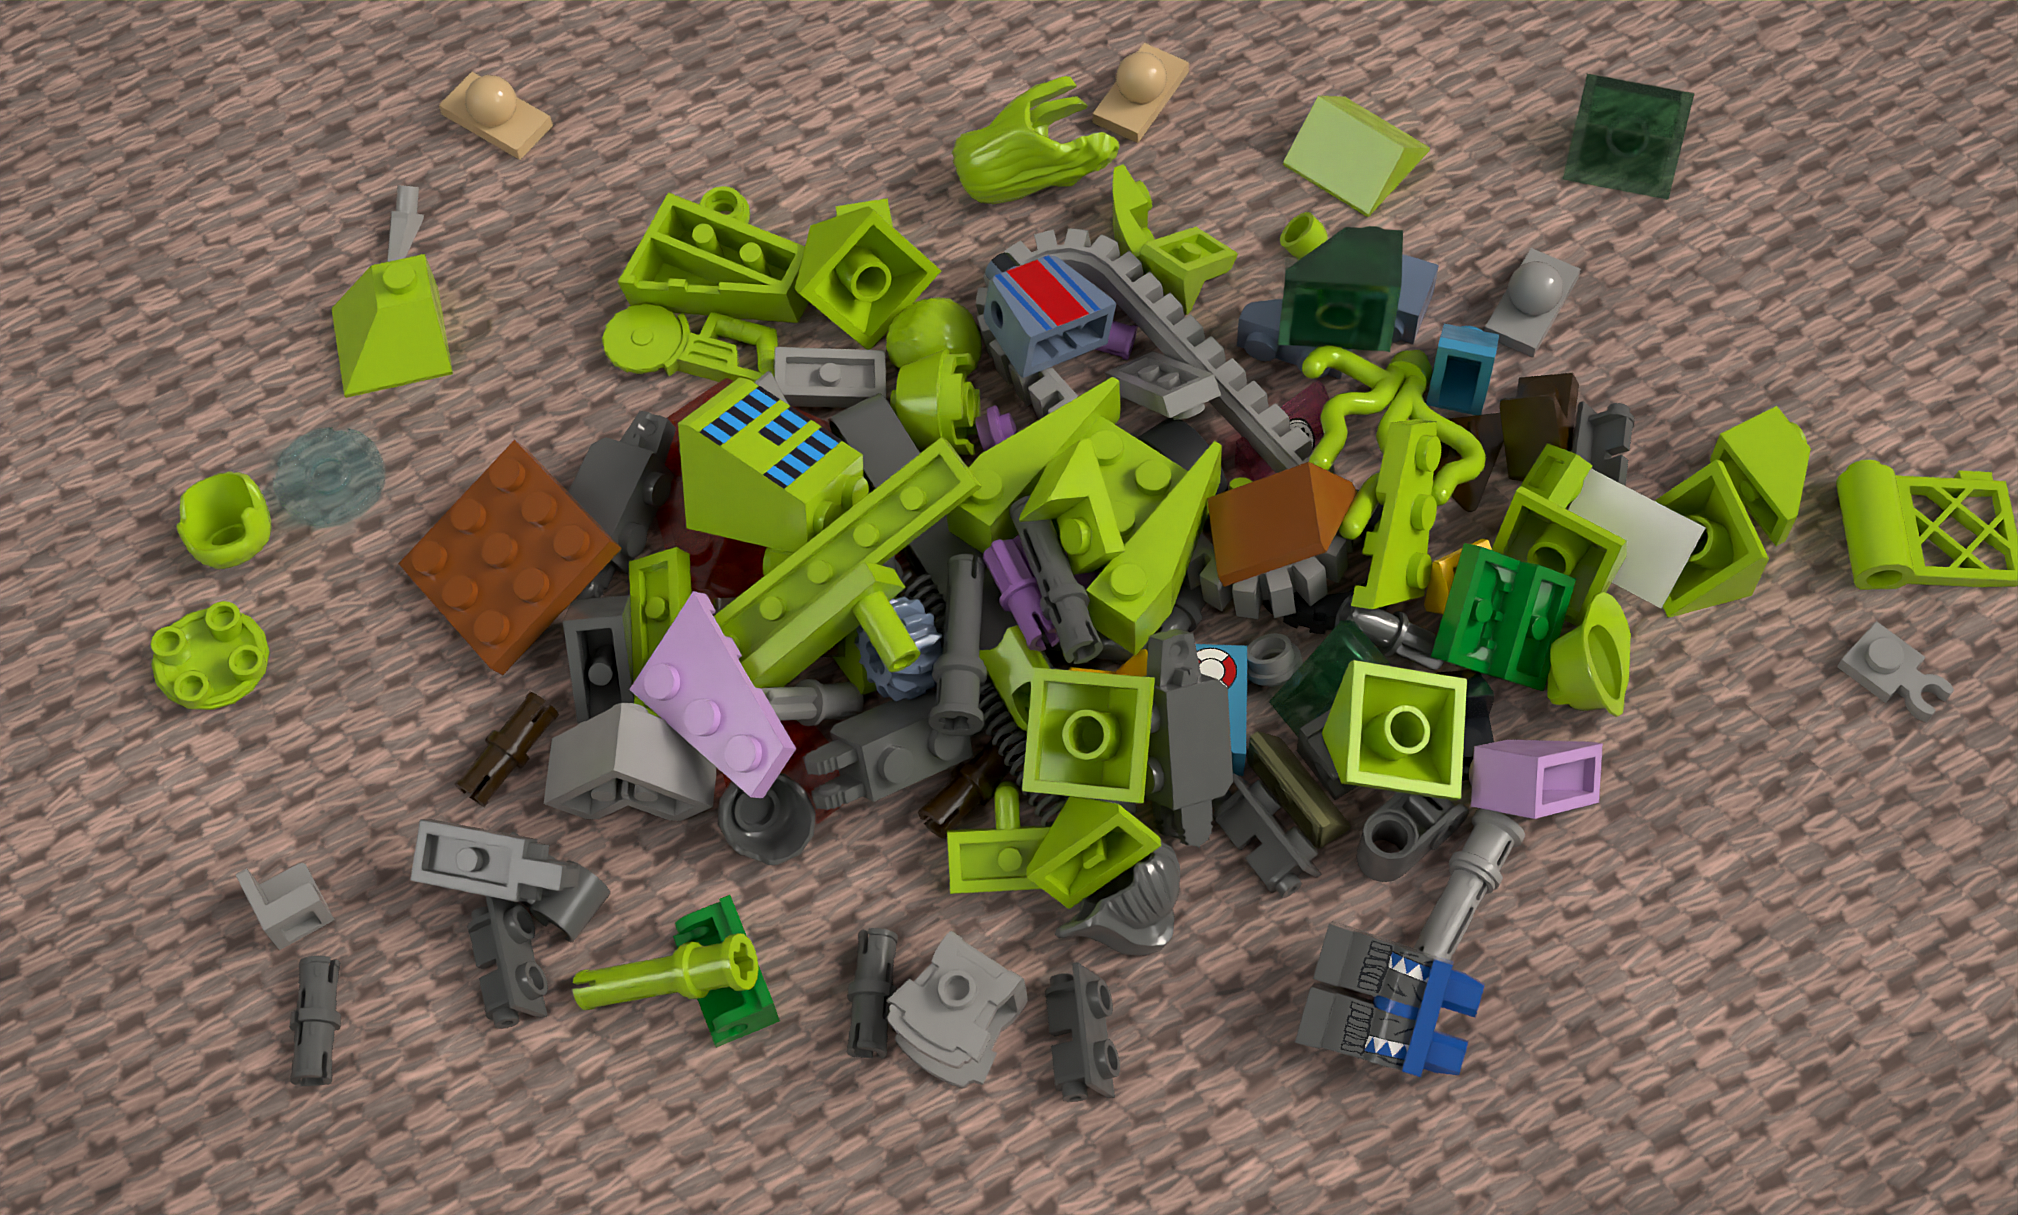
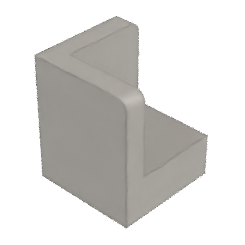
(287, 904)

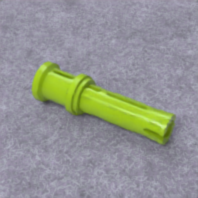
(689, 971)

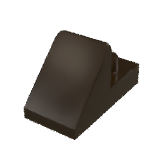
(1537, 416)

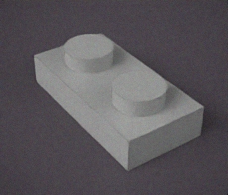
(829, 375)

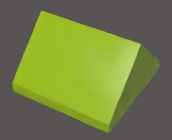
(1352, 153)
(862, 273)
(1564, 542)
(1729, 552)
(1398, 730)
(1088, 734)

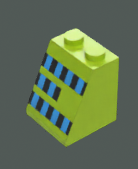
(764, 470)

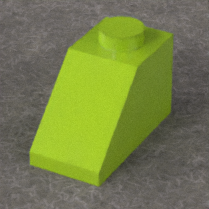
(1768, 469)

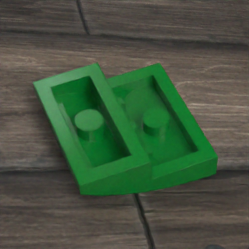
(1503, 617)

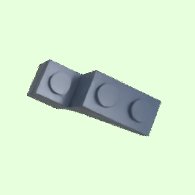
(1260, 320)

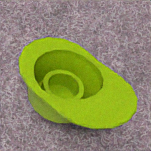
(1592, 660)

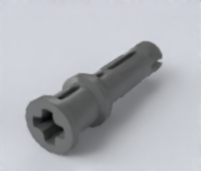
(959, 668)

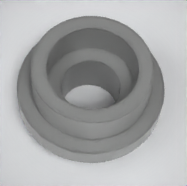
(1272, 660)

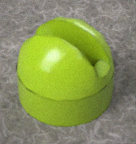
(1303, 235)

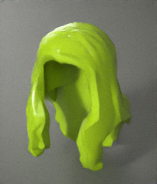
(1017, 156)

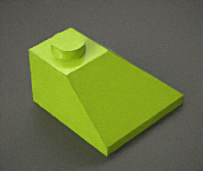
(391, 328)

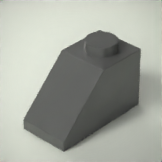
(599, 654)

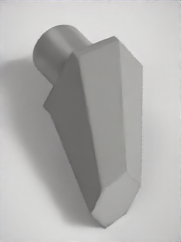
(404, 222)

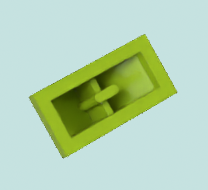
(1088, 849)

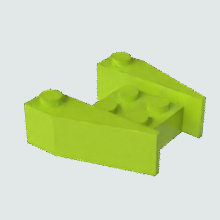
(1152, 498)

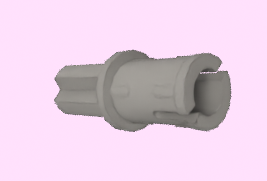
(814, 701)

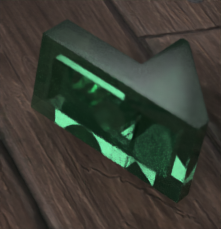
(1318, 679)

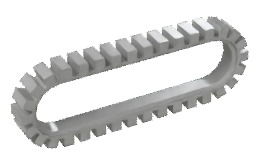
(1239, 404)

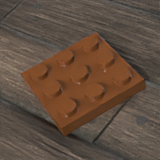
(509, 557)

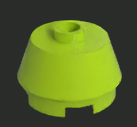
(938, 400)

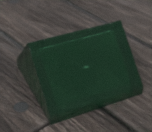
(1628, 135)

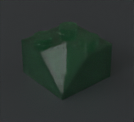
(1343, 291)

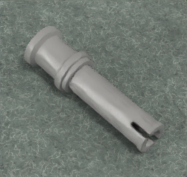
(1473, 874)

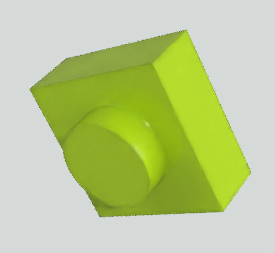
(1557, 475)

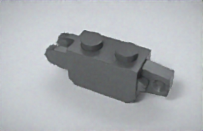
(624, 488)
(1187, 739)
(885, 751)

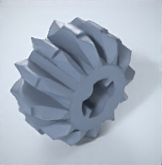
(918, 676)

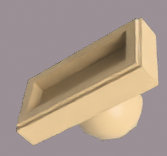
(1140, 91)
(496, 114)

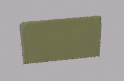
(1295, 789)

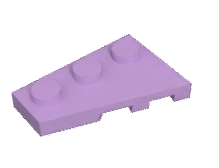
(711, 701)

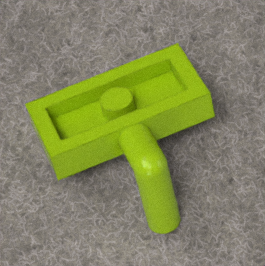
(995, 856)

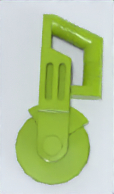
(653, 338)

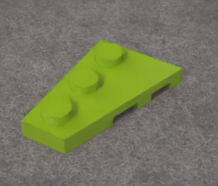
(1401, 536)

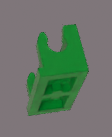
(726, 1011)

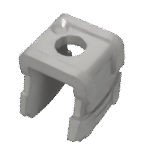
(956, 1012)

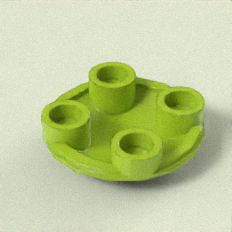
(209, 657)

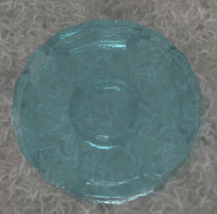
(337, 491)

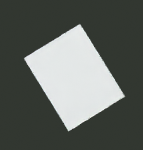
(1655, 535)

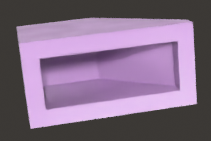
(1535, 776)

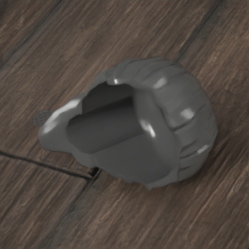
(1134, 908)

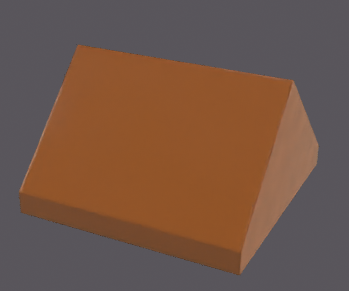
(1277, 520)

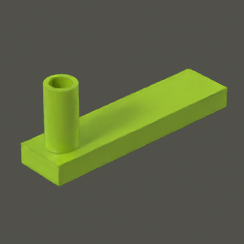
(854, 601)

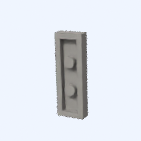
(1165, 385)

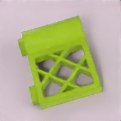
(1885, 526)

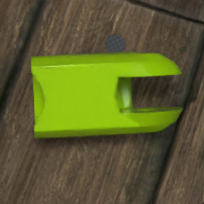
(1011, 672)

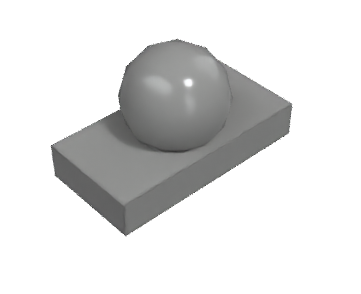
(1532, 301)

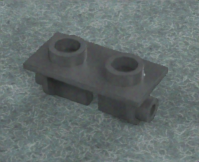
(1603, 436)
(1282, 853)
(503, 936)
(1080, 1007)

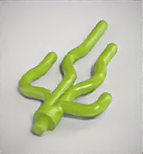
(1403, 387)

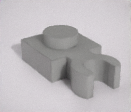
(1890, 666)

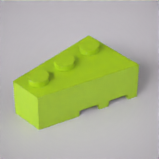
(713, 263)

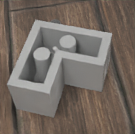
(628, 761)

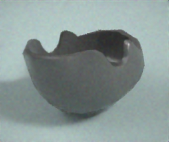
(767, 827)

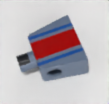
(1044, 312)

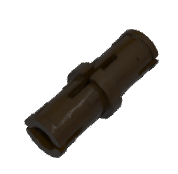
(507, 749)
(969, 786)

